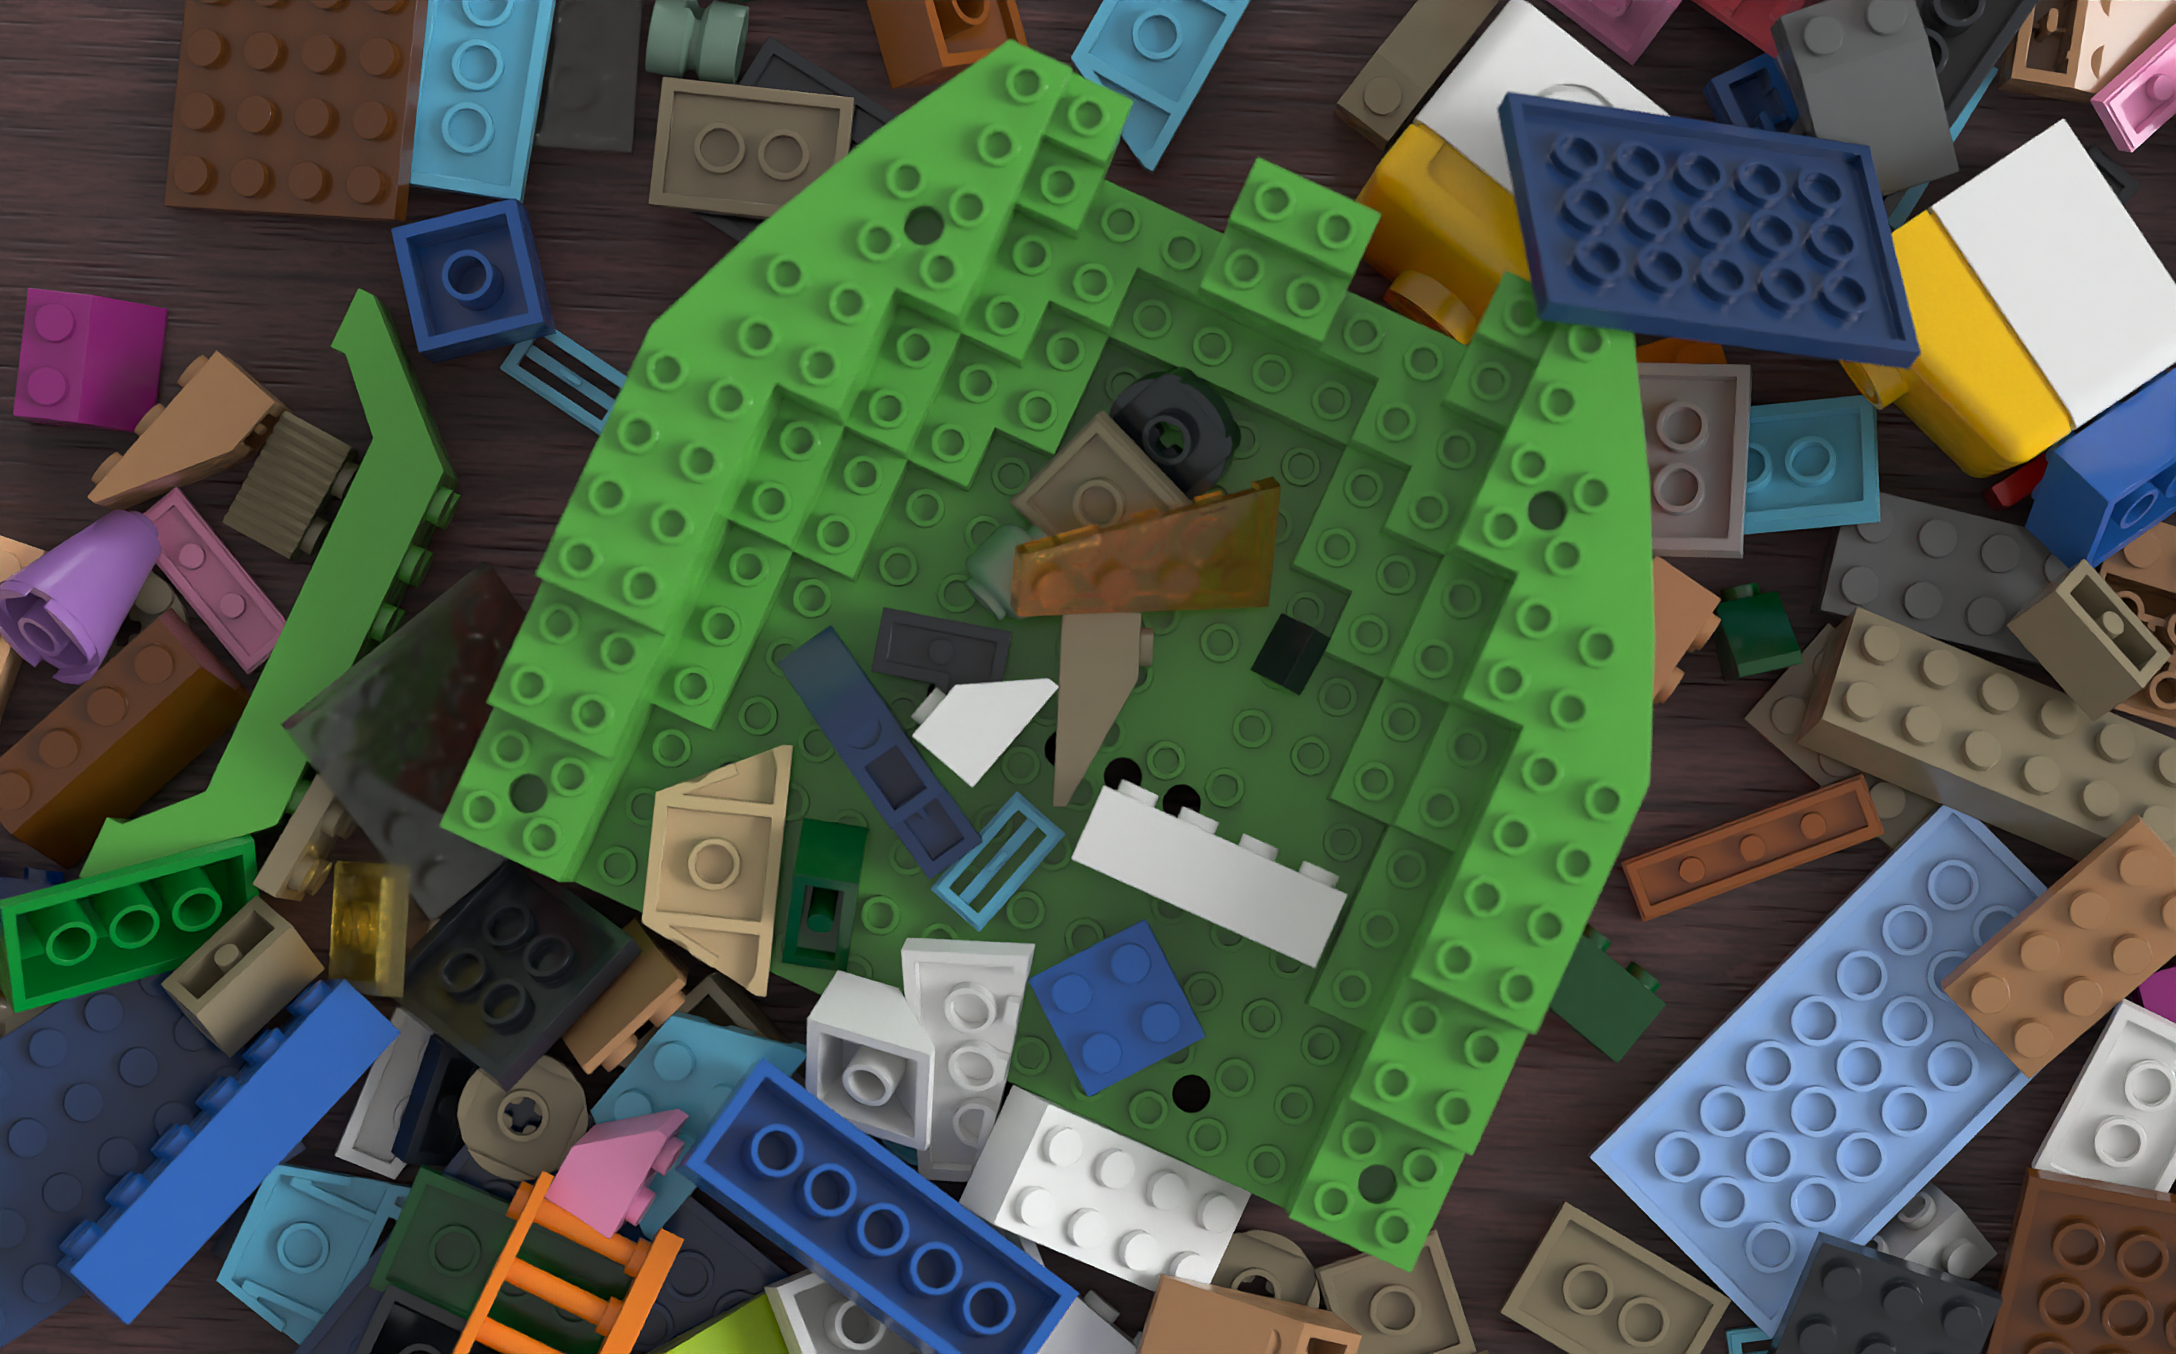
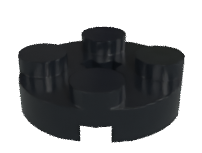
(1196, 410)

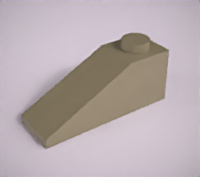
(1409, 66)
(1095, 678)

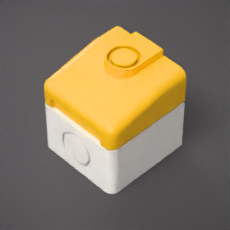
(1447, 182)
(2025, 308)

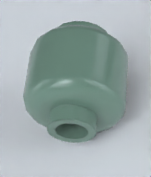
(992, 568)

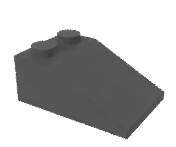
(1871, 81)

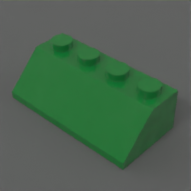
(120, 922)

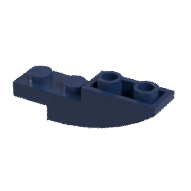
(879, 752)

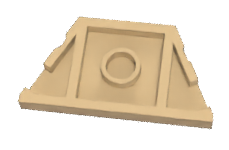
(720, 864)

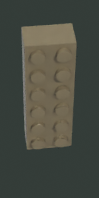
(1985, 739)

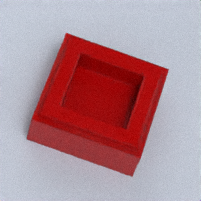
(2016, 484)

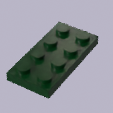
(451, 1242)

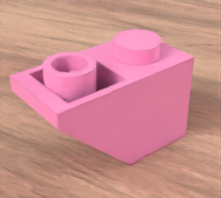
(613, 1166)

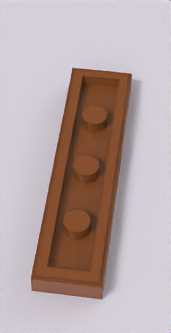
(1752, 846)

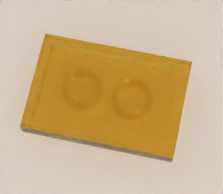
(370, 926)

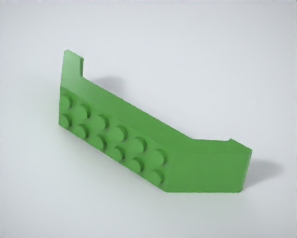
(339, 615)

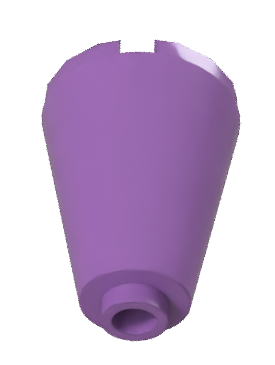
(79, 594)

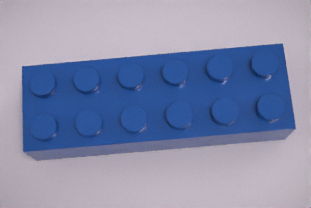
(227, 1148)
(871, 1223)

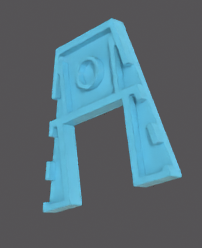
(307, 1242)

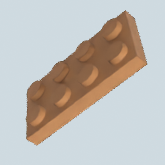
(2074, 949)

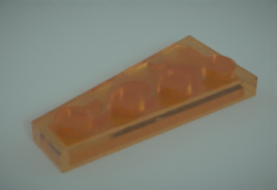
(1158, 561)

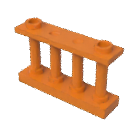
(614, 1319)

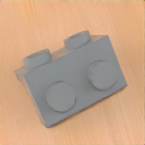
(1935, 1234)

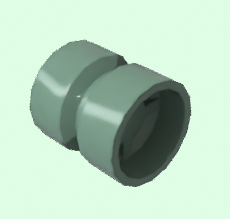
(697, 40)

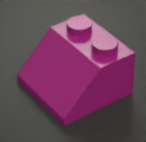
(89, 361)

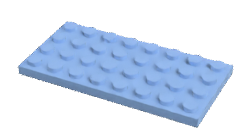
(1832, 1075)

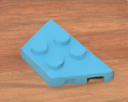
(1158, 59)
(692, 1070)

